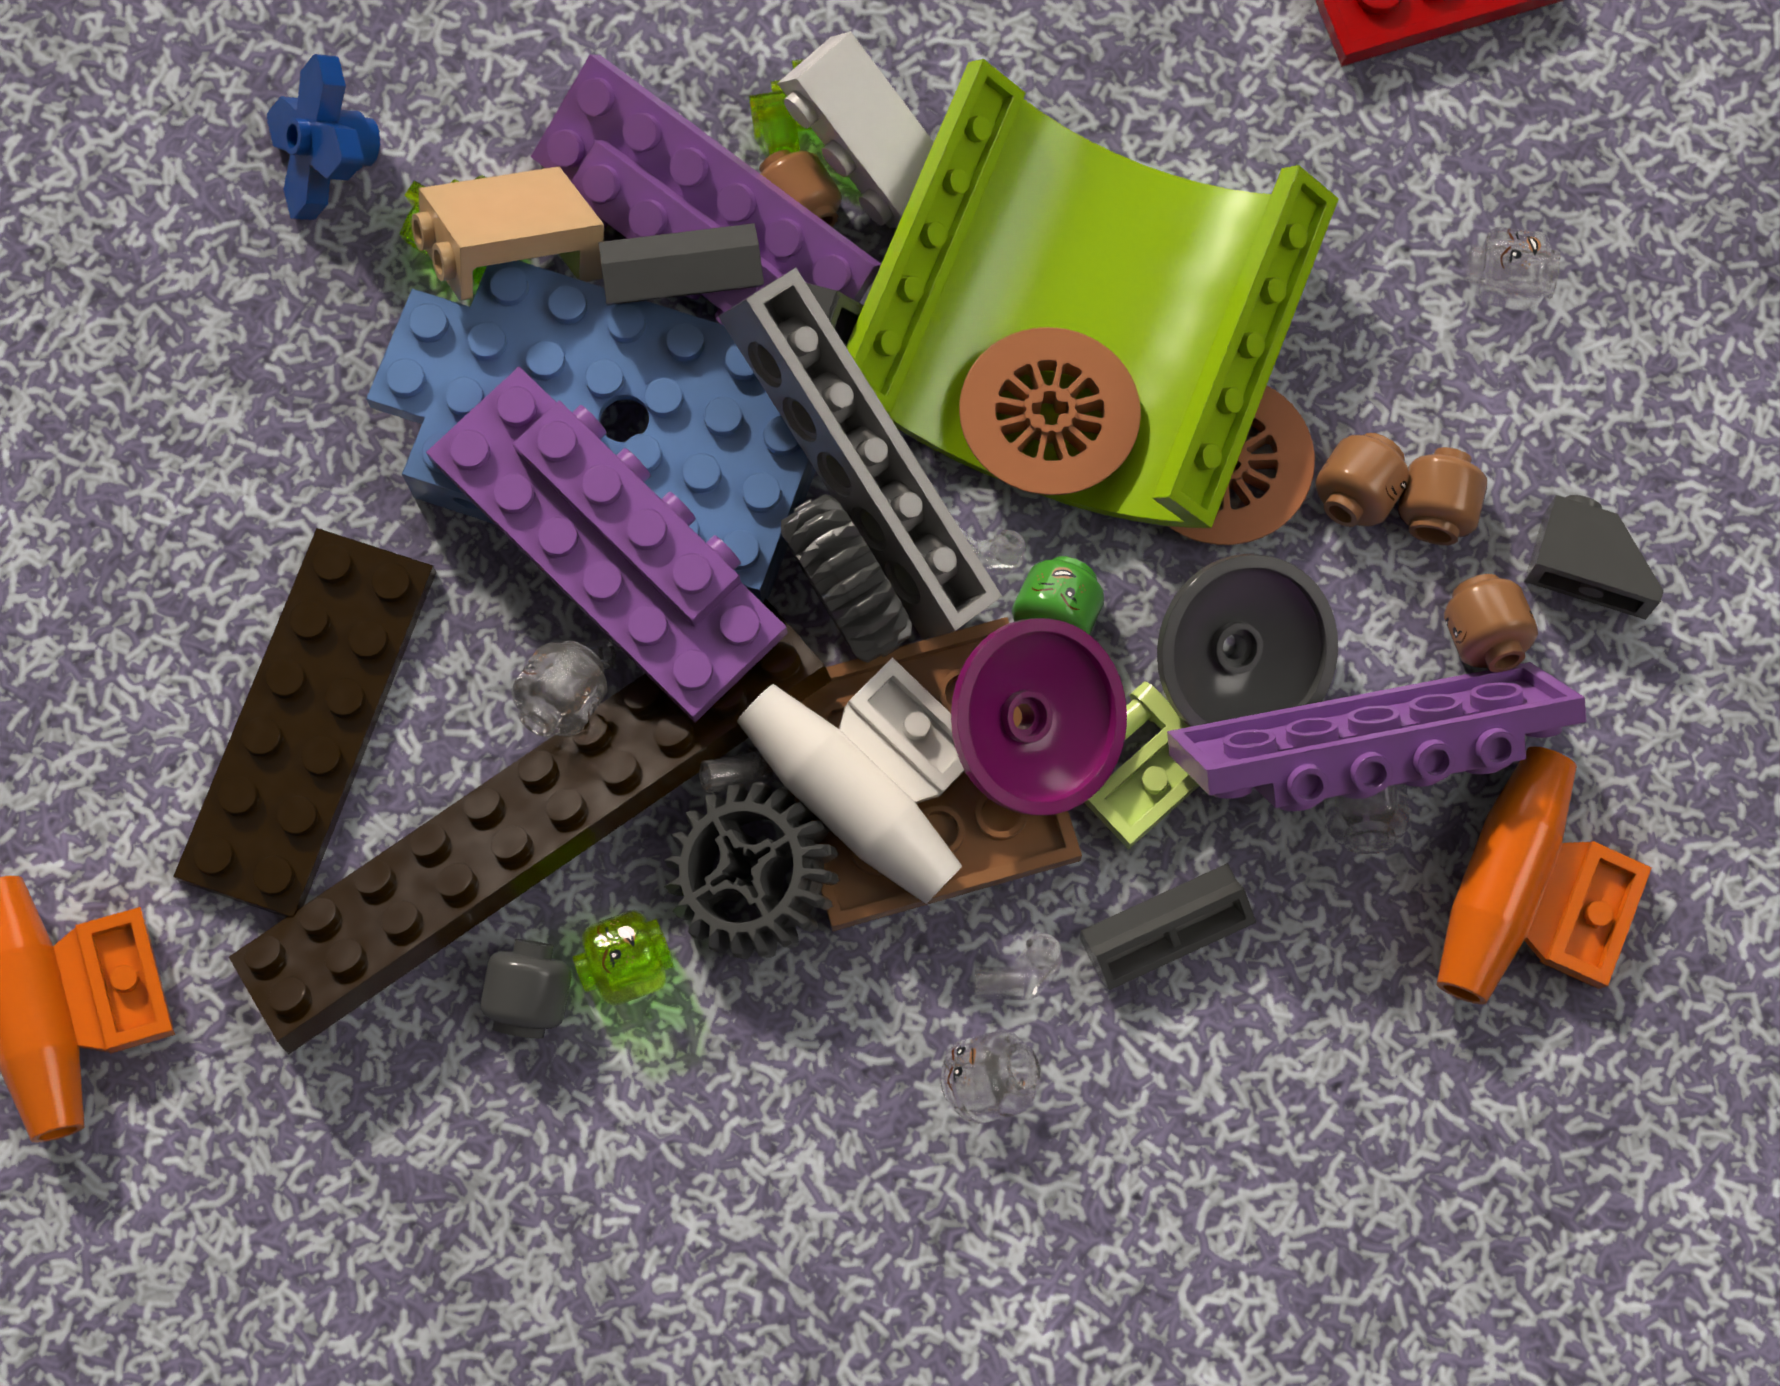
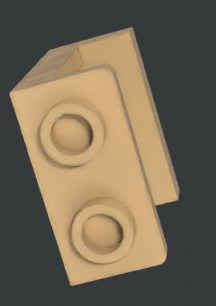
(505, 222)

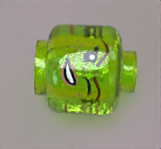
(623, 958)

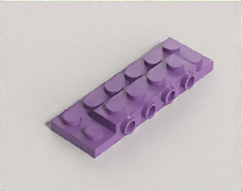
(663, 175)
(610, 540)
(1378, 738)

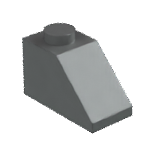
(1592, 558)

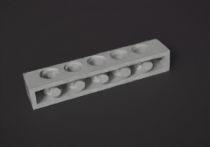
(860, 454)

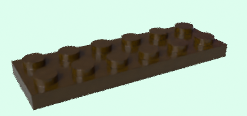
(305, 724)

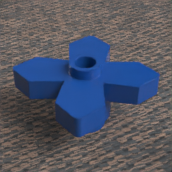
(320, 137)

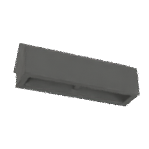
(681, 264)
(1167, 927)

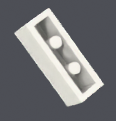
(861, 124)

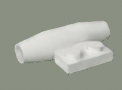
(869, 771)

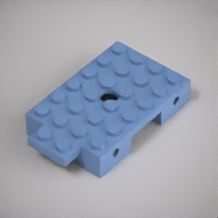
(709, 424)

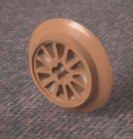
(1063, 353)
(1294, 464)

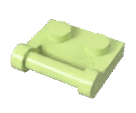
(1149, 781)

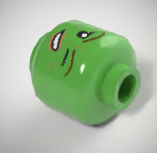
(1060, 591)

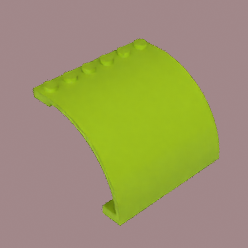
(1051, 230)

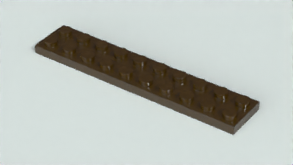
(496, 846)

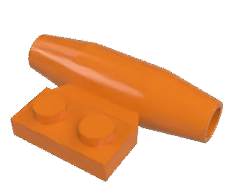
(1530, 887)
(85, 992)

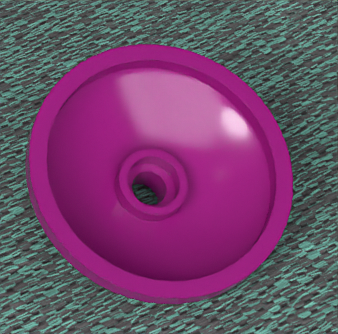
(1069, 720)

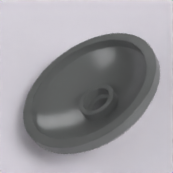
(1280, 633)

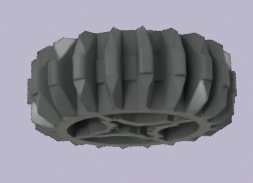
(846, 578)
(707, 889)

